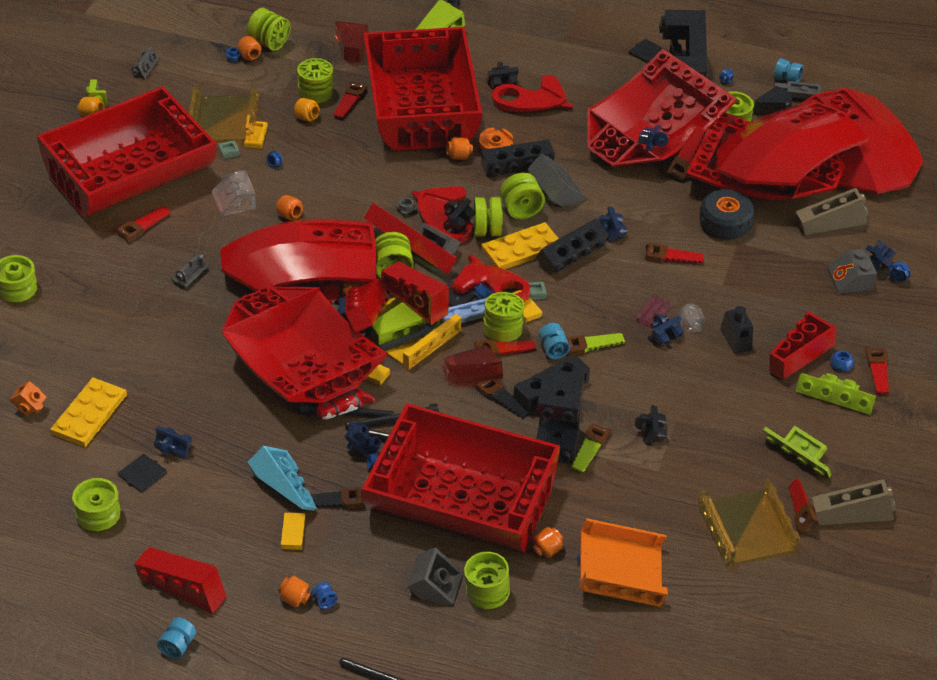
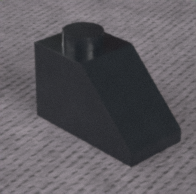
(772, 101)

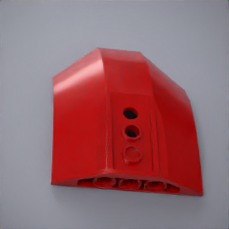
(642, 103)
(787, 144)
(891, 154)
(705, 167)
(293, 254)
(291, 327)

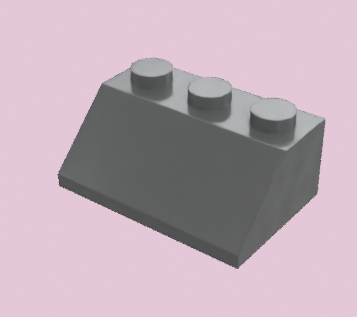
(556, 182)

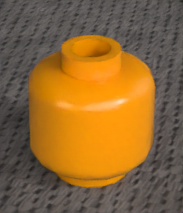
(90, 105)
(306, 109)

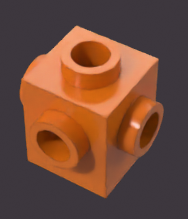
(28, 398)

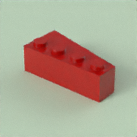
(418, 291)
(365, 304)
(802, 345)
(182, 577)

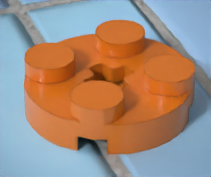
(500, 138)

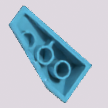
(280, 472)

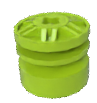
(268, 28)
(315, 80)
(392, 248)
(503, 316)
(487, 580)

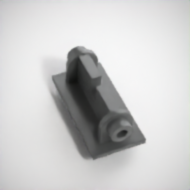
(145, 63)
(190, 271)

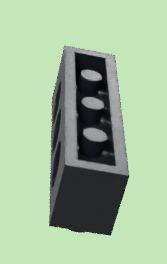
(514, 157)
(578, 238)
(528, 391)

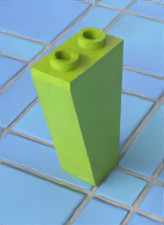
(443, 16)
(396, 324)

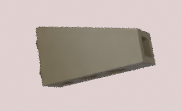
(834, 213)
(856, 504)

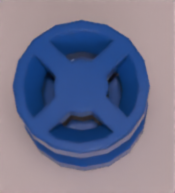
(324, 595)

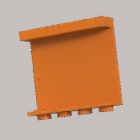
(621, 562)

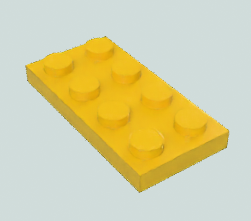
(518, 246)
(88, 412)

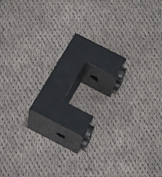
(691, 27)
(560, 411)

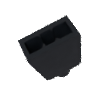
(737, 330)

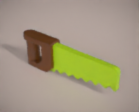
(593, 342)
(590, 446)

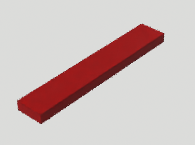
(419, 243)

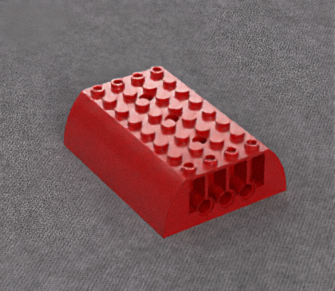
(446, 86)
(122, 139)
(465, 460)

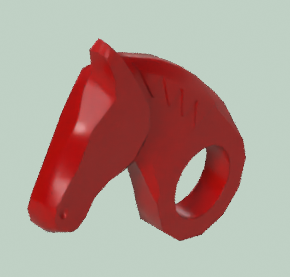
(431, 209)
(491, 276)

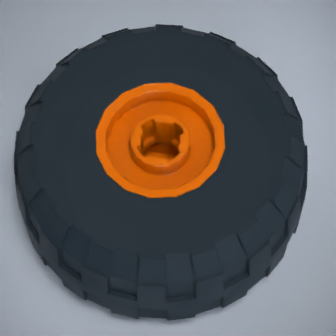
(726, 214)

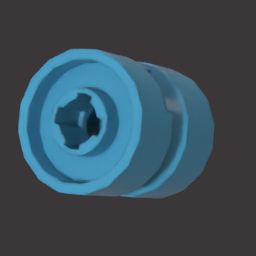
(787, 71)
(554, 341)
(176, 638)

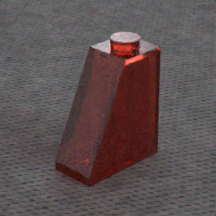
(351, 39)
(473, 365)

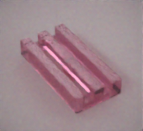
(658, 302)

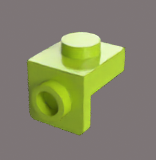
(92, 91)

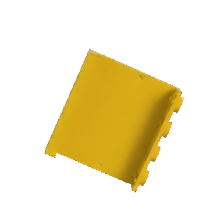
(415, 351)

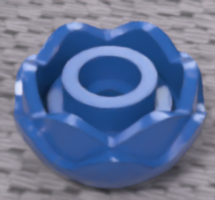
(899, 271)
(842, 361)

